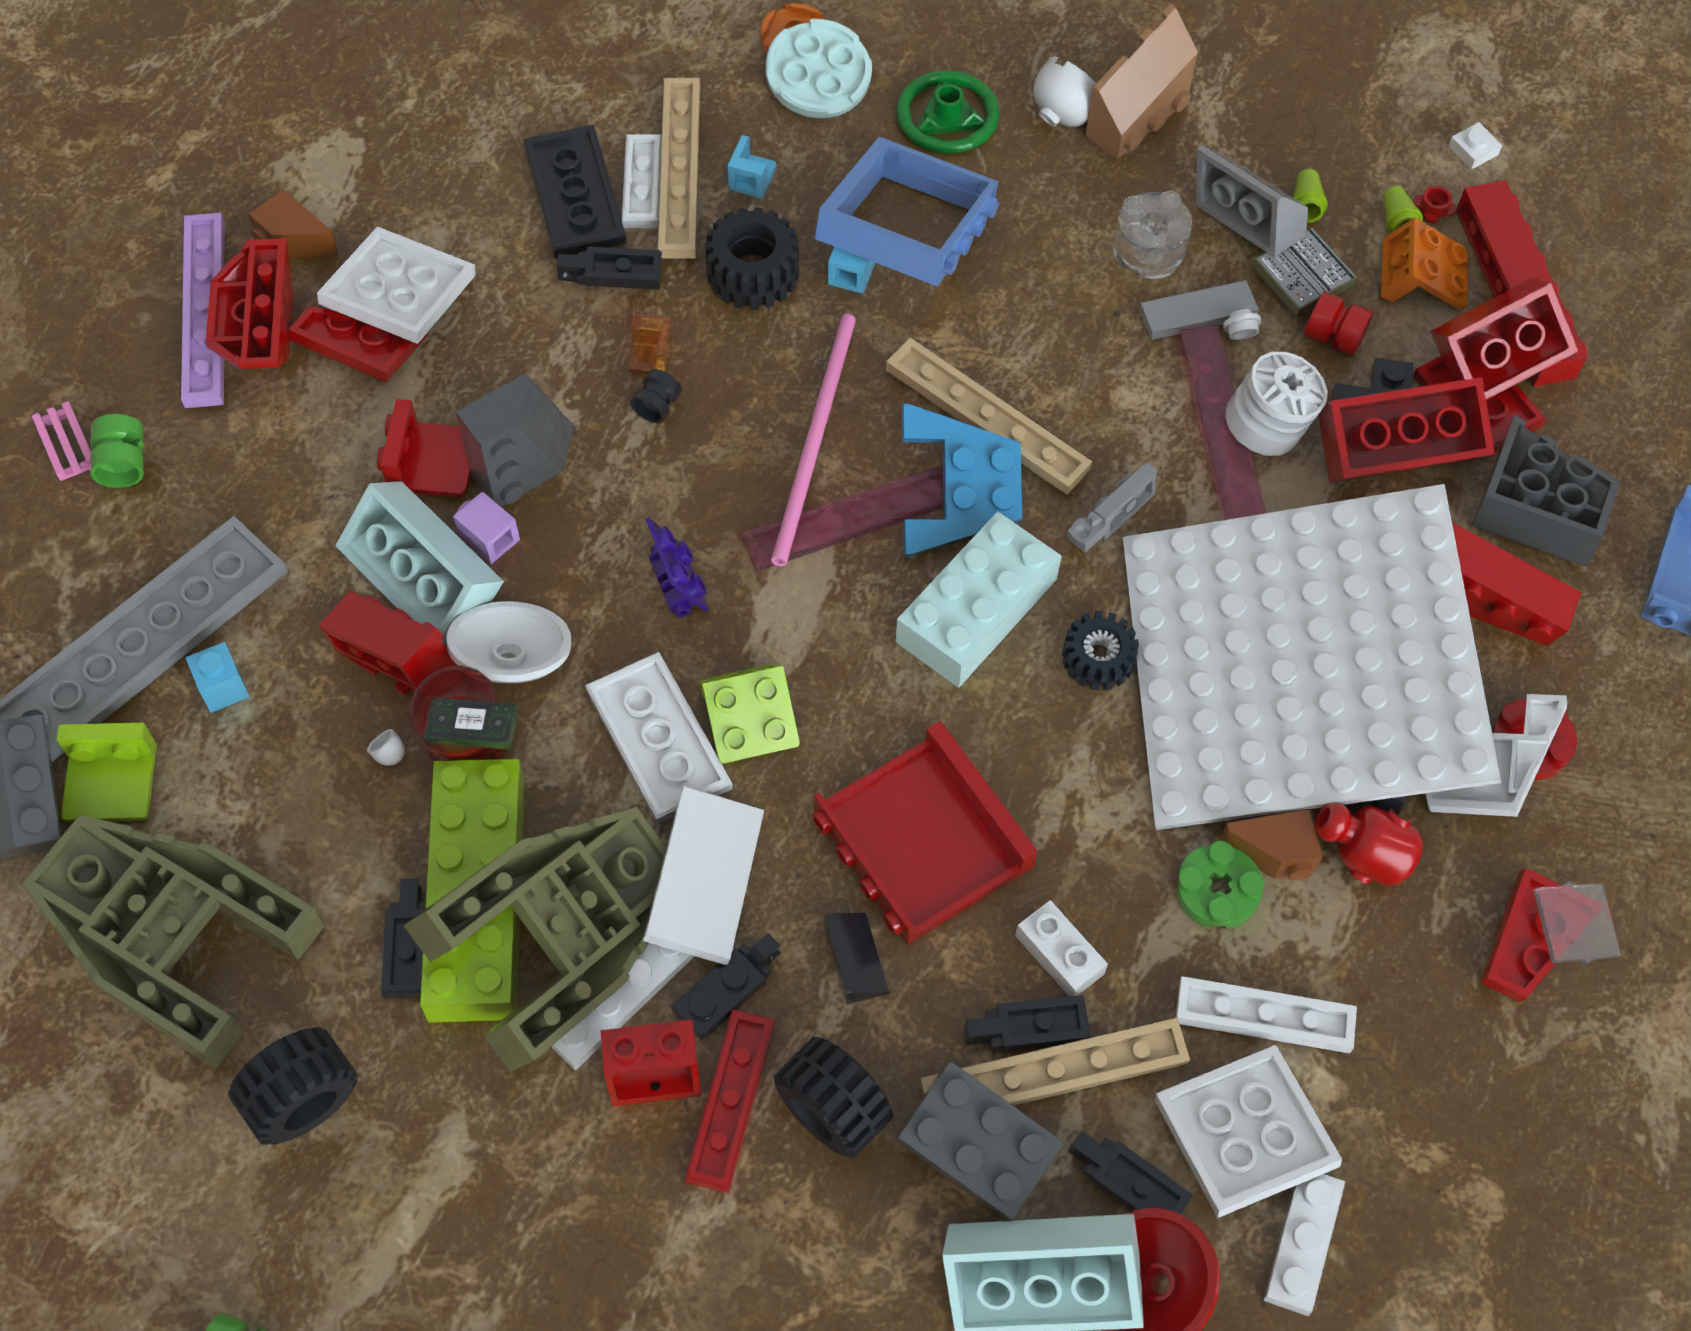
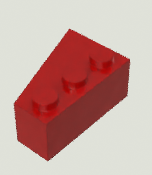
(385, 641)

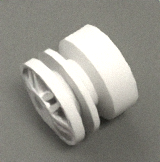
(1276, 403)

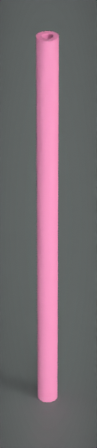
(813, 441)

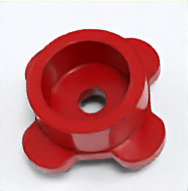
(1435, 203)

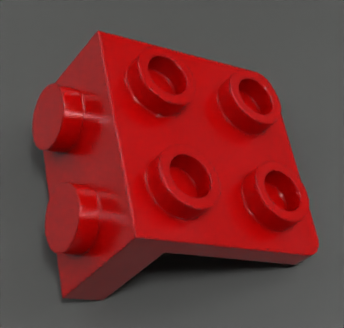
(423, 454)

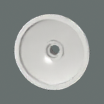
(509, 641)

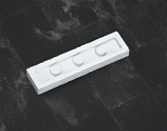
(647, 976)
(1266, 1014)

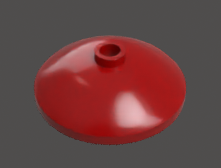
(1181, 1252)

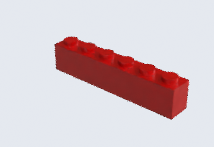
(1510, 257)

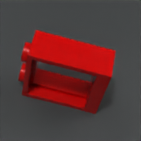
(650, 1054)

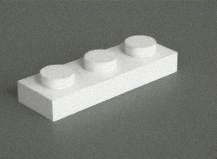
(1304, 1244)

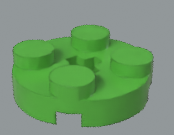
(1217, 908)

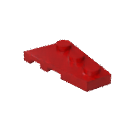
(1520, 948)

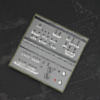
(1305, 272)

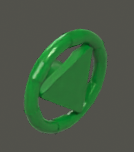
(948, 112)

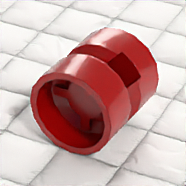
(1338, 323)

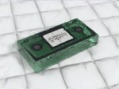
(471, 723)

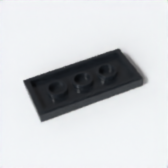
(574, 191)

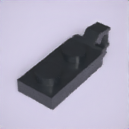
(612, 268)
(401, 953)
(727, 986)
(1030, 1024)
(1128, 1176)

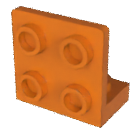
(1425, 259)

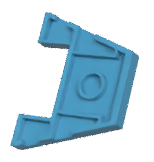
(978, 479)

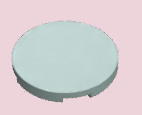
(818, 69)

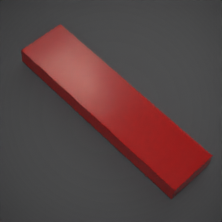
(730, 1101)

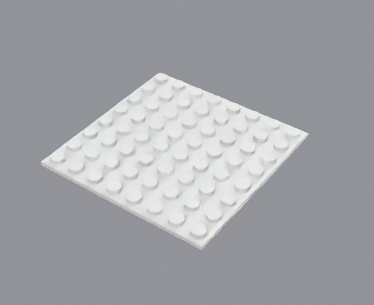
(1307, 659)

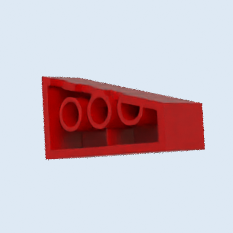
(1513, 592)

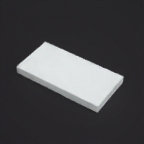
(657, 735)
(704, 876)

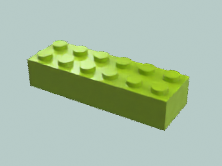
(472, 822)

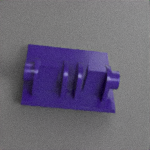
(673, 570)

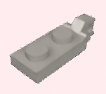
(1115, 509)

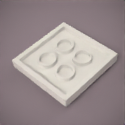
(396, 284)
(1247, 1131)

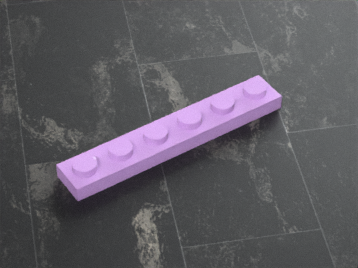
(202, 260)

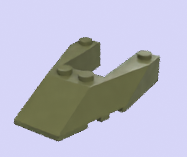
(139, 901)
(585, 904)

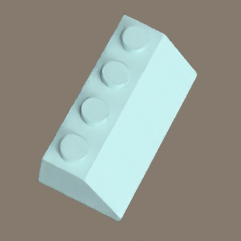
(415, 557)
(1044, 1274)

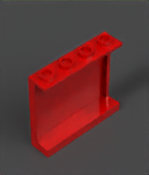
(925, 835)

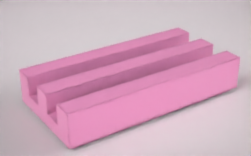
(55, 417)

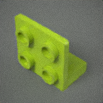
(750, 712)
(107, 771)

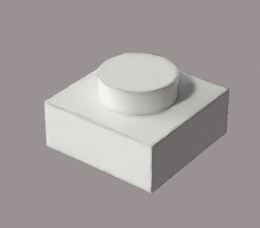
(1475, 145)

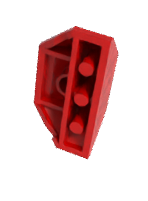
(252, 306)

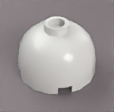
(1063, 94)

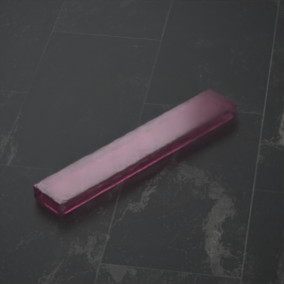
(1212, 390)
(851, 517)

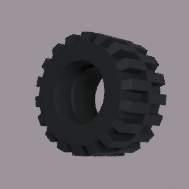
(747, 235)
(292, 1085)
(833, 1097)

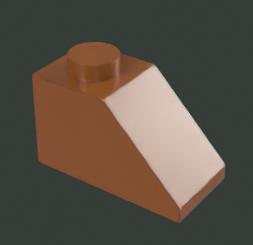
(288, 219)
(1278, 843)

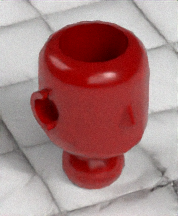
(1371, 842)

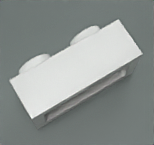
(1061, 949)

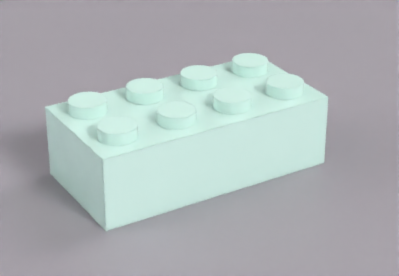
(977, 599)

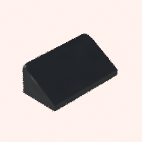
(855, 956)

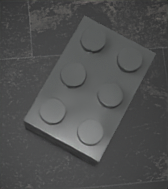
(978, 1141)

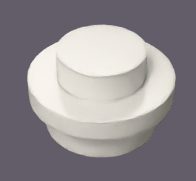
(1242, 324)

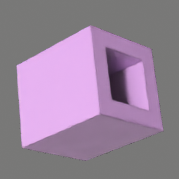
(486, 527)

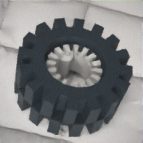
(1120, 646)

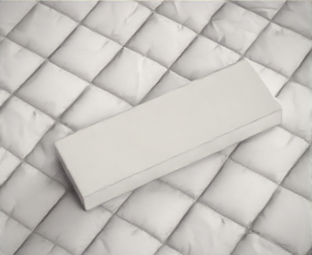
(642, 181)

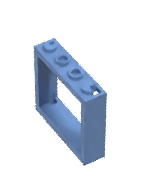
(918, 172)

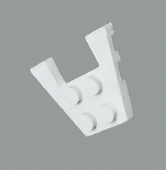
(1518, 763)

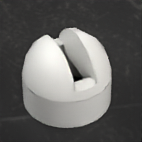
(387, 748)

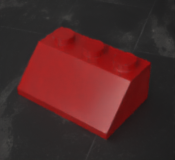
(1507, 337)

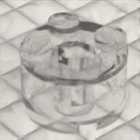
(1152, 233)

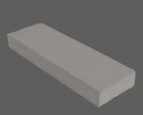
(1195, 309)

